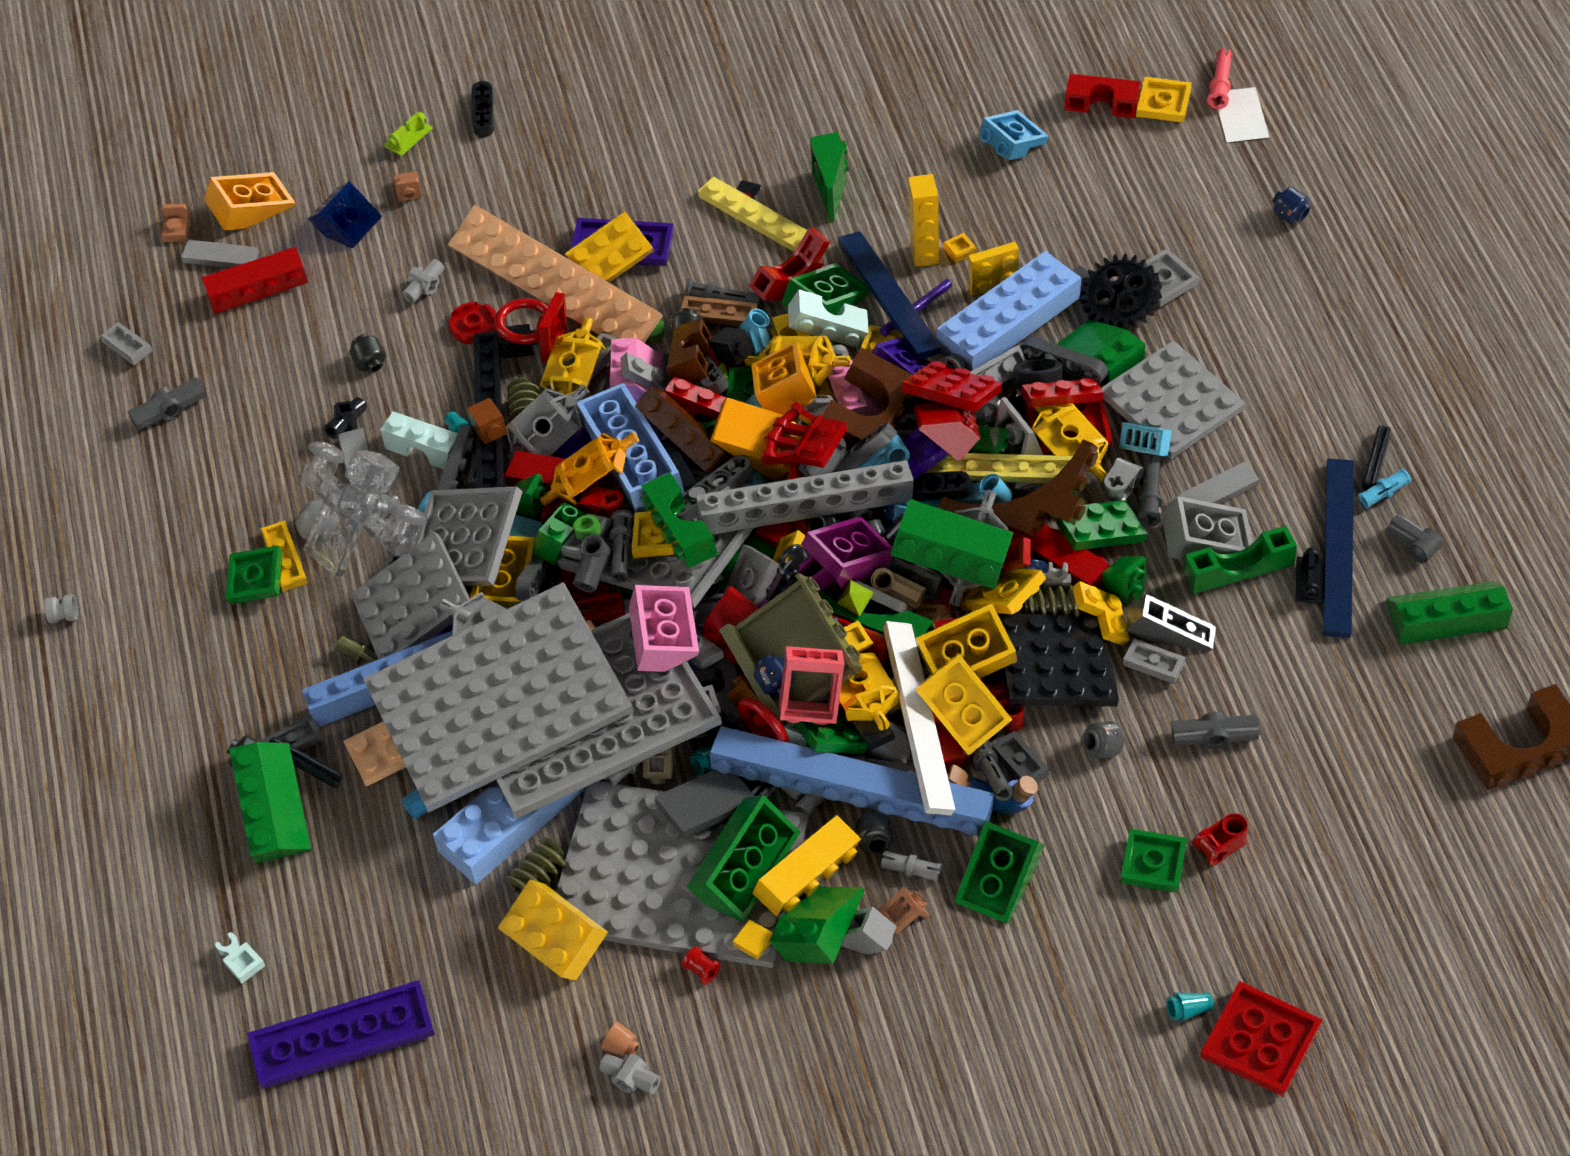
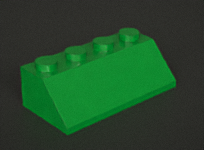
(951, 543)
(1449, 612)
(269, 800)
(742, 854)

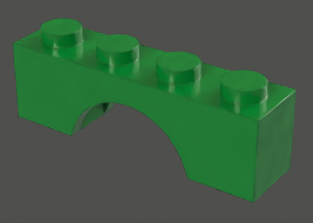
(689, 539)
(1268, 553)

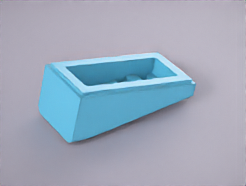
(1162, 439)

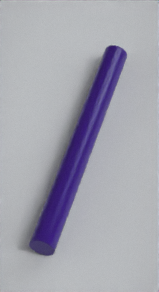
(920, 304)

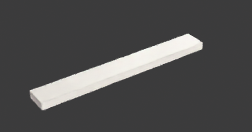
(918, 720)

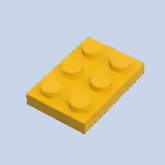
(611, 249)
(1009, 594)
(963, 704)

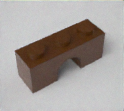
(687, 351)

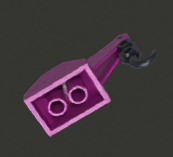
(834, 557)

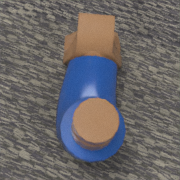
(1021, 796)

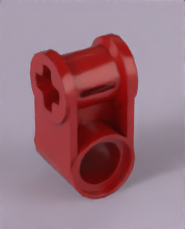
(601, 502)
(1017, 722)
(1218, 841)

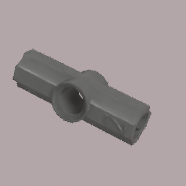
(167, 403)
(1215, 730)

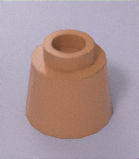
(620, 1041)

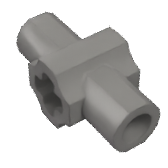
(423, 281)
(630, 1073)

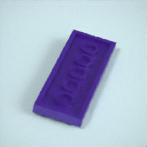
(340, 1034)

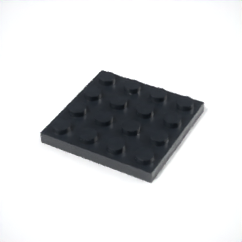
(1058, 661)

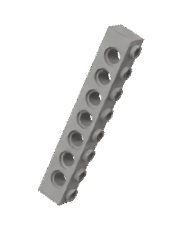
(805, 497)

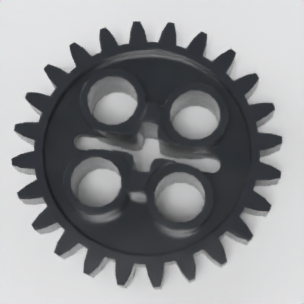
(1141, 298)

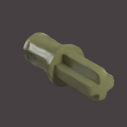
(352, 649)

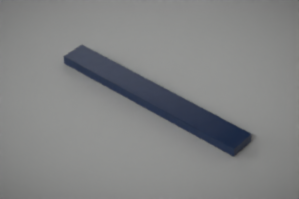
(889, 295)
(1338, 548)

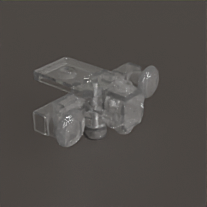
(356, 506)

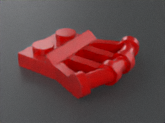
(817, 439)

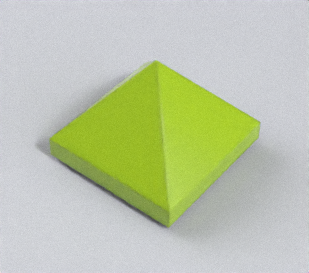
(855, 598)

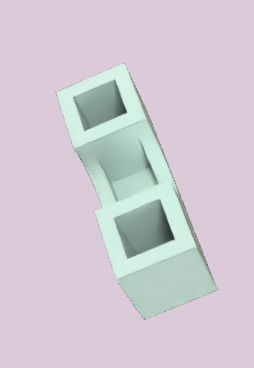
(810, 316)
(404, 433)

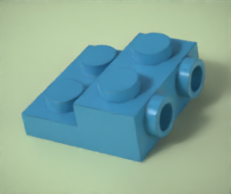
(1011, 134)

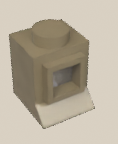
(659, 767)

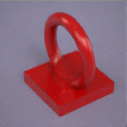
(549, 325)
(764, 723)

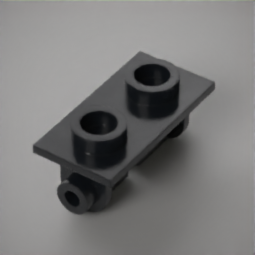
(1309, 577)

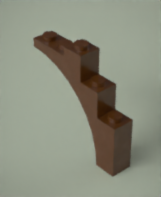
(1055, 498)

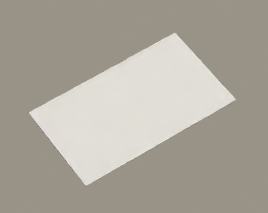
(1243, 116)

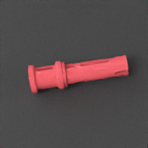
(1220, 84)

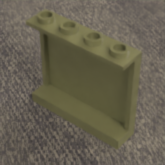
(792, 620)

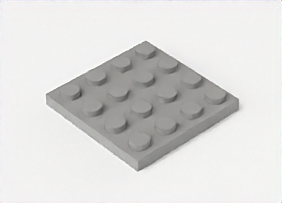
(1173, 394)
(473, 528)
(405, 597)

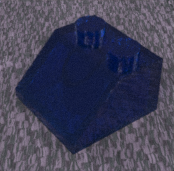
(345, 216)

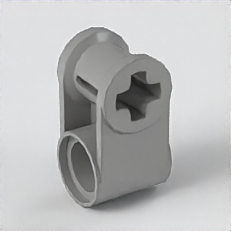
(1121, 480)

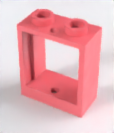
(813, 661)

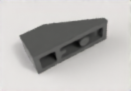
(1168, 625)

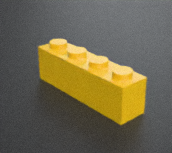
(923, 220)
(807, 866)

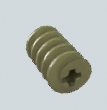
(520, 395)
(1052, 603)
(537, 865)

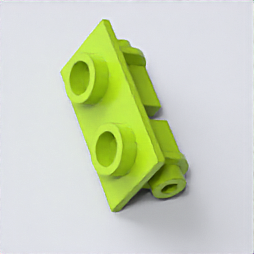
(407, 136)

